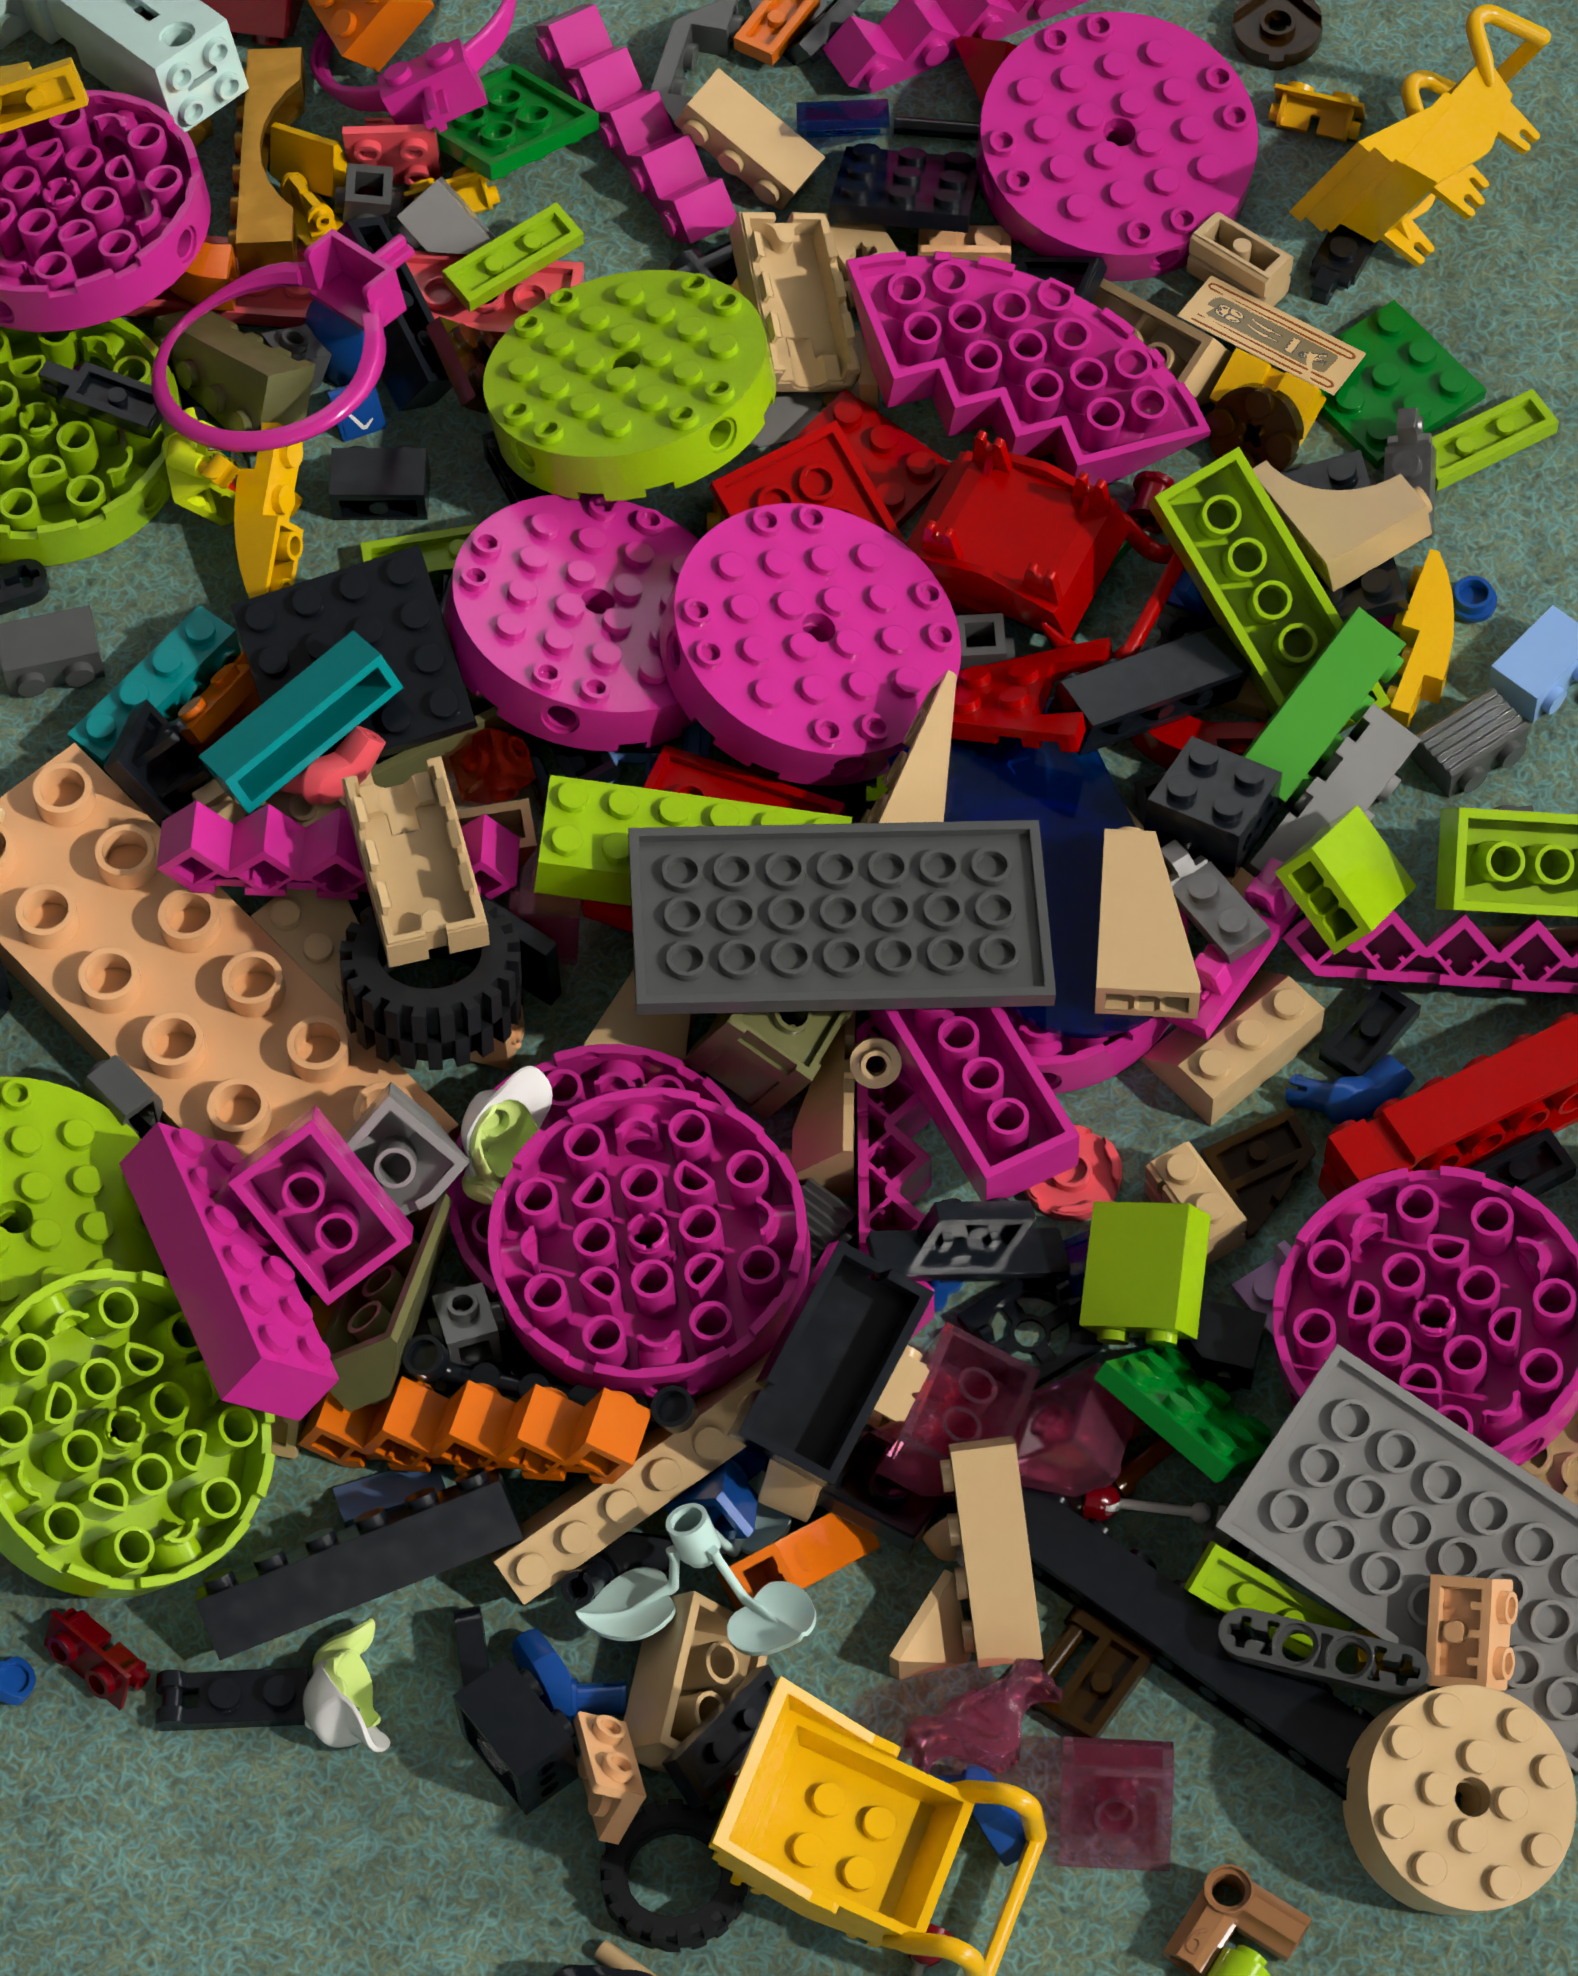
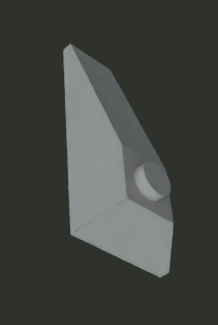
(404, 1152)

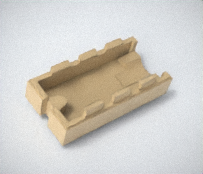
(800, 295)
(416, 866)

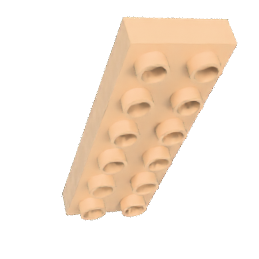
(170, 974)

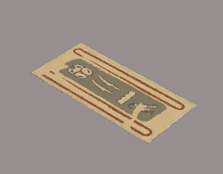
(1272, 335)

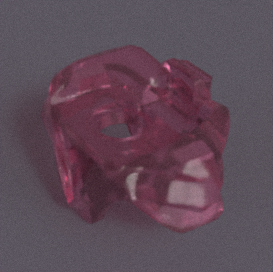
(983, 1723)

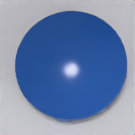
(340, 339)

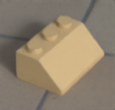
(1253, 1041)
(682, 1677)

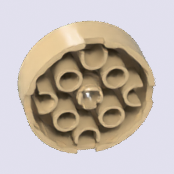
(1513, 1801)

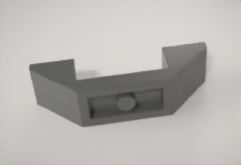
(703, 30)

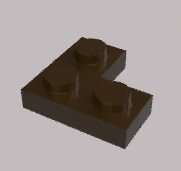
(464, 357)

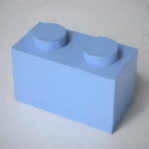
(1539, 666)

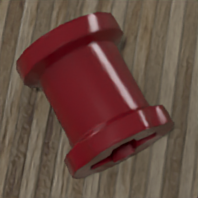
(1146, 486)

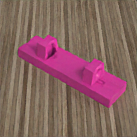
(1225, 982)

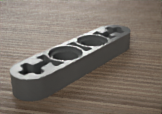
(1322, 1660)

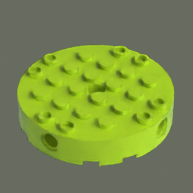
(629, 384)
(64, 476)
(64, 1190)
(135, 1509)

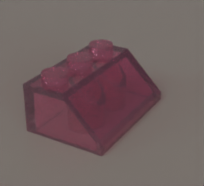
(965, 1398)

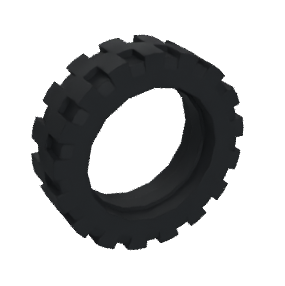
(656, 1929)

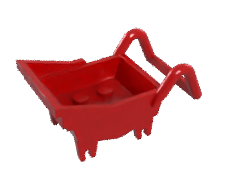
(1031, 543)

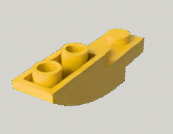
(264, 537)
(1429, 638)

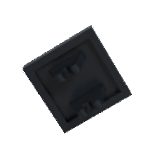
(156, 763)

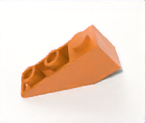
(802, 1556)

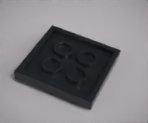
(905, 188)

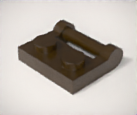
(1101, 1680)

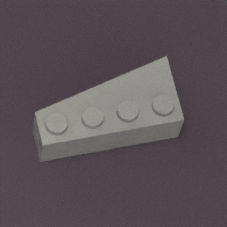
(1353, 776)

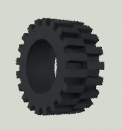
(432, 1021)

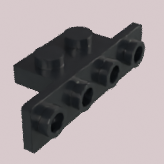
(972, 1244)

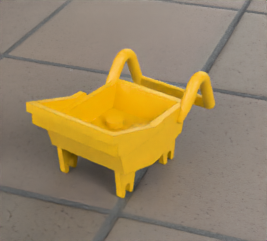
(1432, 152)
(857, 1835)

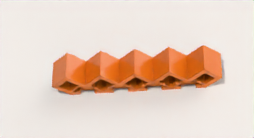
(481, 1428)

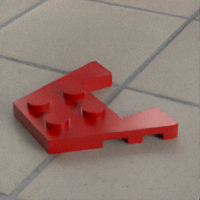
(1012, 695)

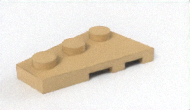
(310, 933)

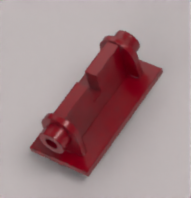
(77, 1643)

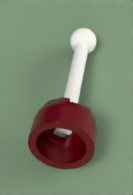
(1104, 1504)

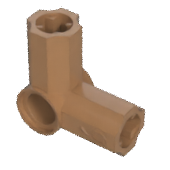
(1257, 1917)

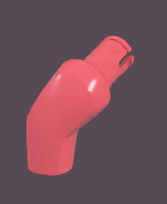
(321, 780)

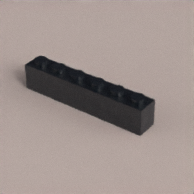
(359, 1562)

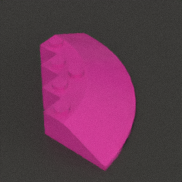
(1021, 359)

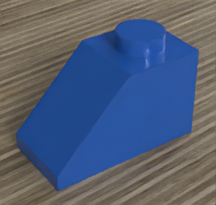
(726, 1498)

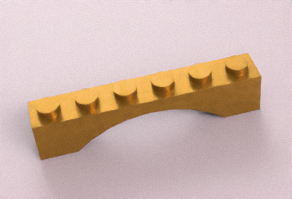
(263, 218)

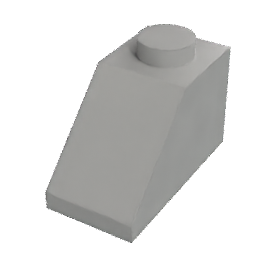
(443, 222)

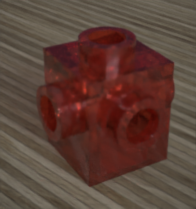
(492, 767)

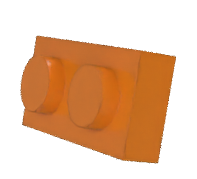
(773, 28)

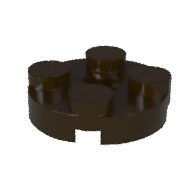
(1277, 48)
(1262, 406)

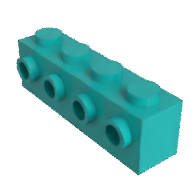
(166, 677)

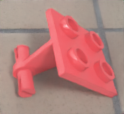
(406, 148)

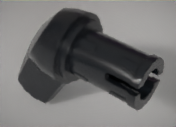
(624, 1554)

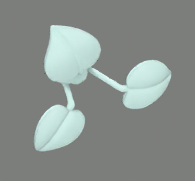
(640, 1599)

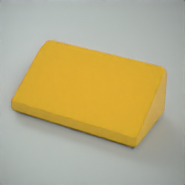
(312, 155)

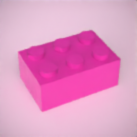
(321, 1205)

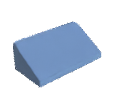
(384, 1491)

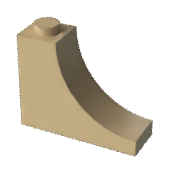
(1349, 529)

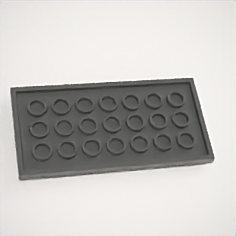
(839, 917)

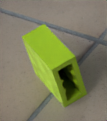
(1346, 879)
(1145, 1272)

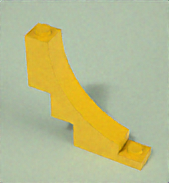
(38, 93)

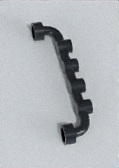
(429, 1360)

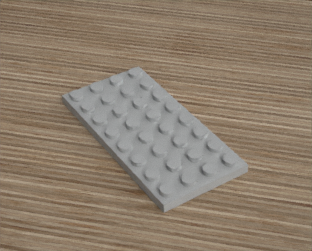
(1382, 1492)

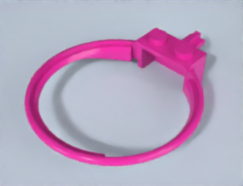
(427, 88)
(340, 277)

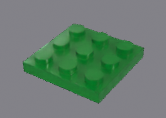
(518, 124)
(1399, 371)
(1187, 1411)

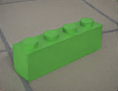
(1325, 699)

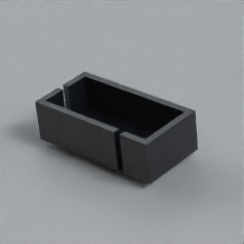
(831, 1364)

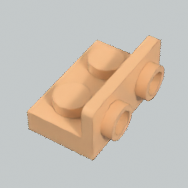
(979, 241)
(1470, 1631)
(609, 1774)

